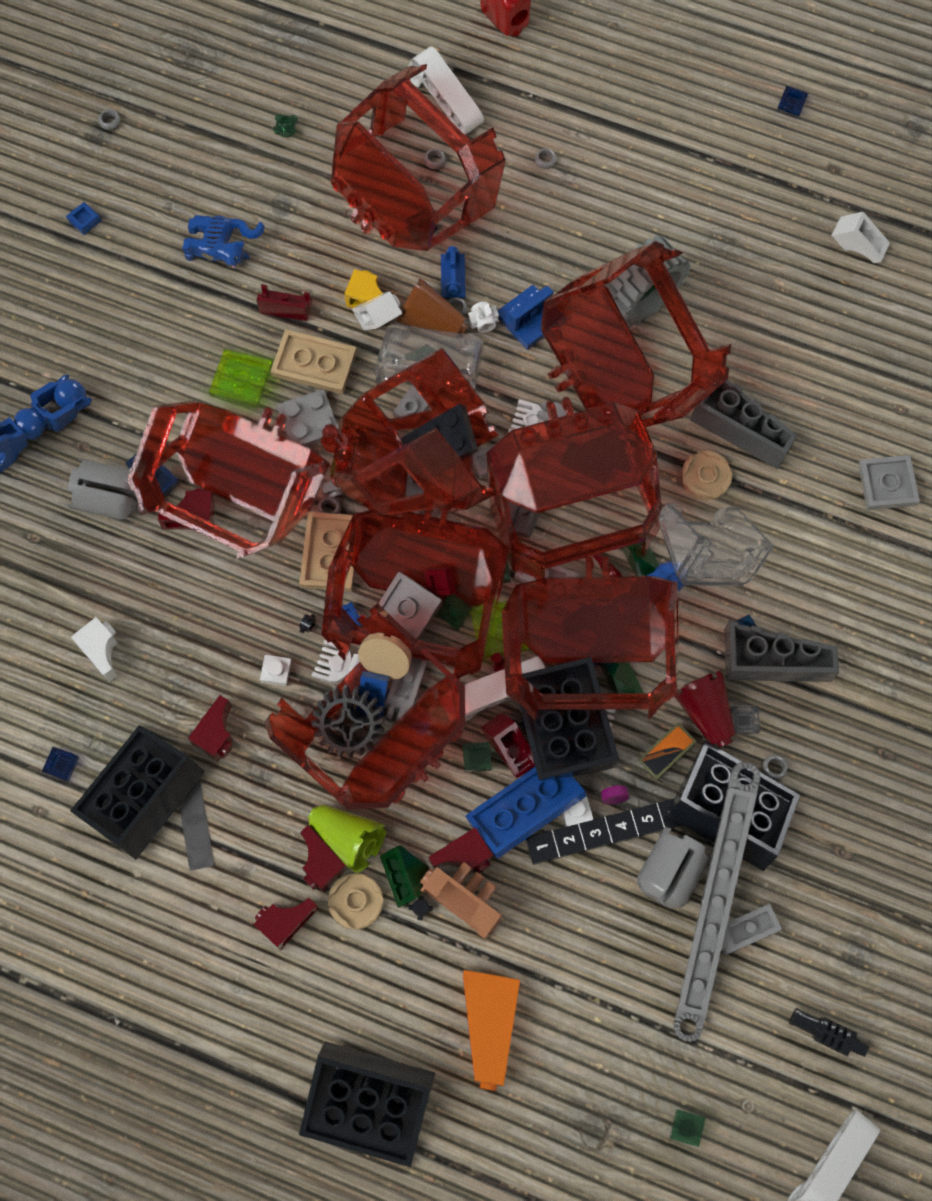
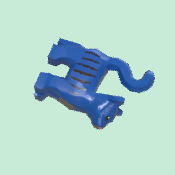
(216, 237)

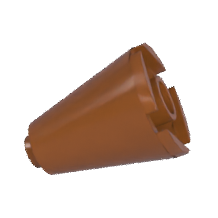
(430, 310)

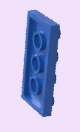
(523, 810)

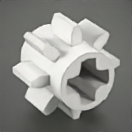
(483, 317)

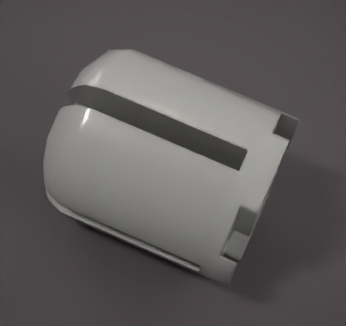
(100, 501)
(673, 869)

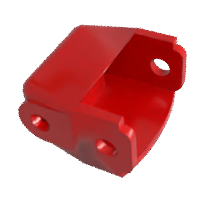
(507, 15)

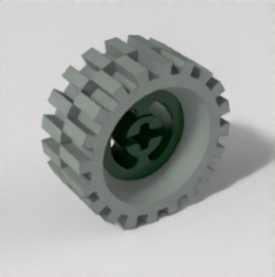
(635, 290)

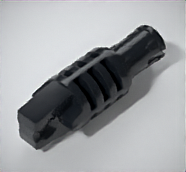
(828, 1033)

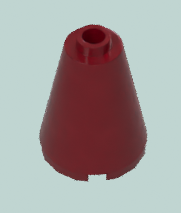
(709, 708)

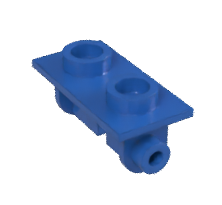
(453, 274)

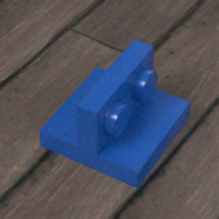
(524, 315)

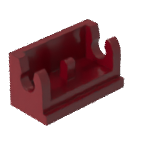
(284, 304)

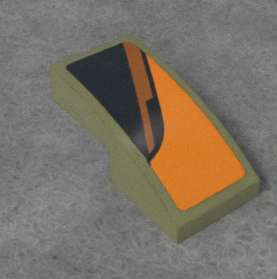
(667, 750)

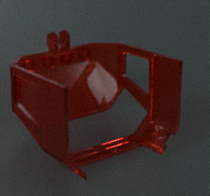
(386, 191)
(604, 356)
(234, 461)
(374, 463)
(569, 463)
(411, 545)
(596, 619)
(401, 752)

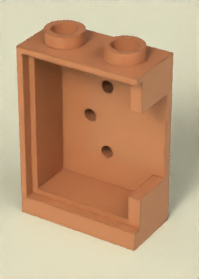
(462, 900)

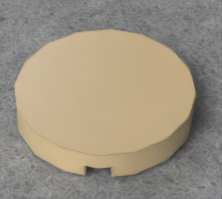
(706, 475)
(385, 655)
(355, 901)

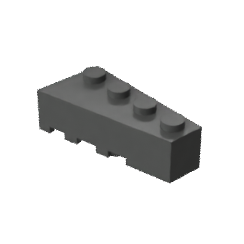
(744, 424)
(769, 656)

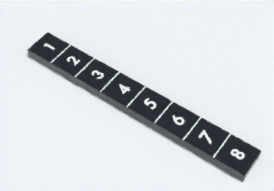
(600, 832)

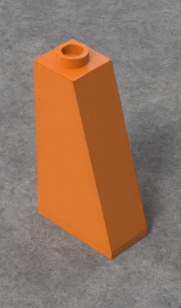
(490, 1018)

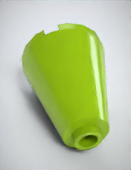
(348, 835)

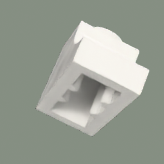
(860, 235)
(377, 311)
(97, 644)

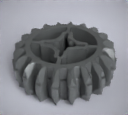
(360, 719)

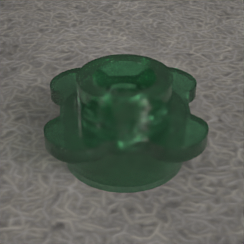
(285, 130)

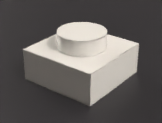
(275, 670)
(578, 813)

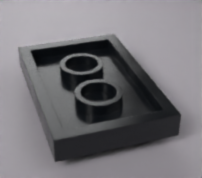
(454, 427)

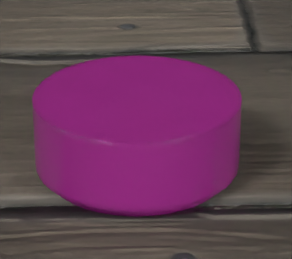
(615, 795)

